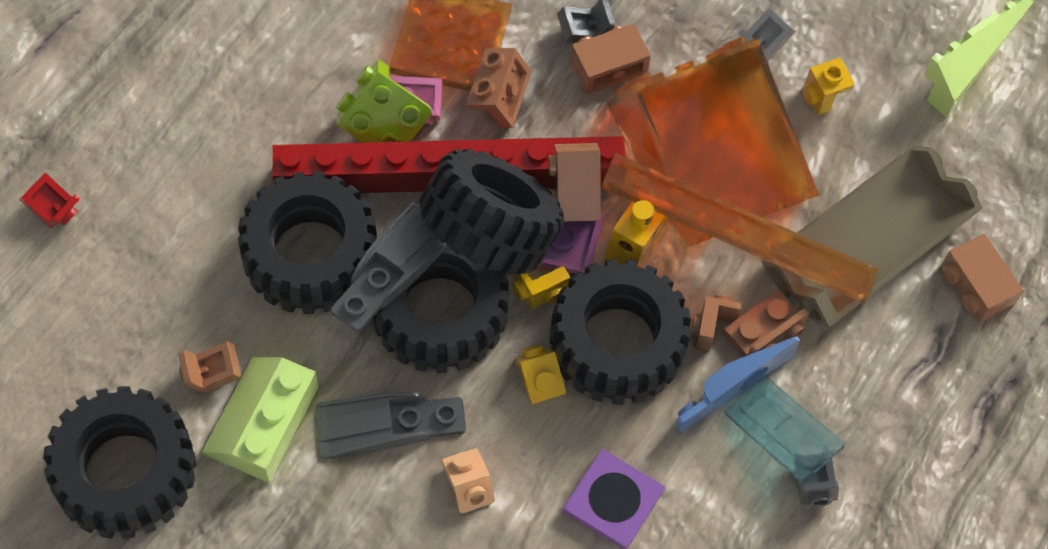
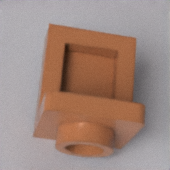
(713, 309)
(209, 368)

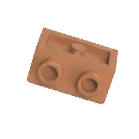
(500, 85)
(766, 325)

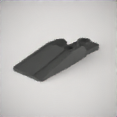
(388, 268)
(384, 422)

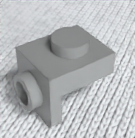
(770, 31)

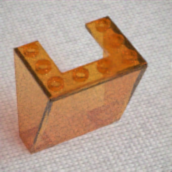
(717, 131)

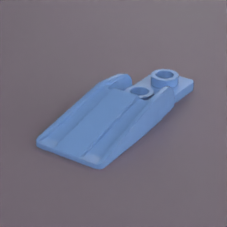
(735, 379)

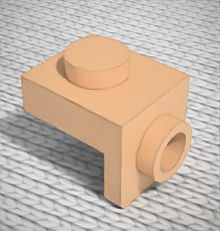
(469, 480)

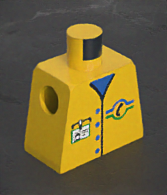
(641, 229)

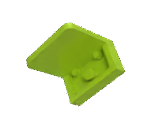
(381, 108)

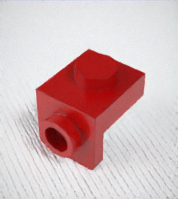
(50, 202)

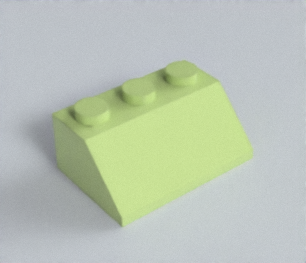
(262, 416)

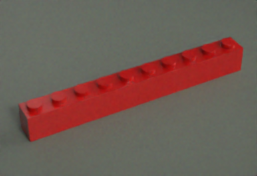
(410, 164)

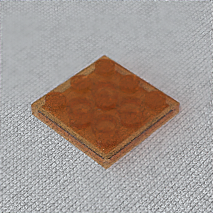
(448, 39)

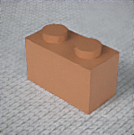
(610, 58)
(577, 180)
(981, 278)

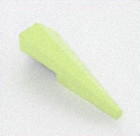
(966, 59)

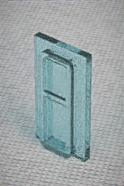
(784, 429)

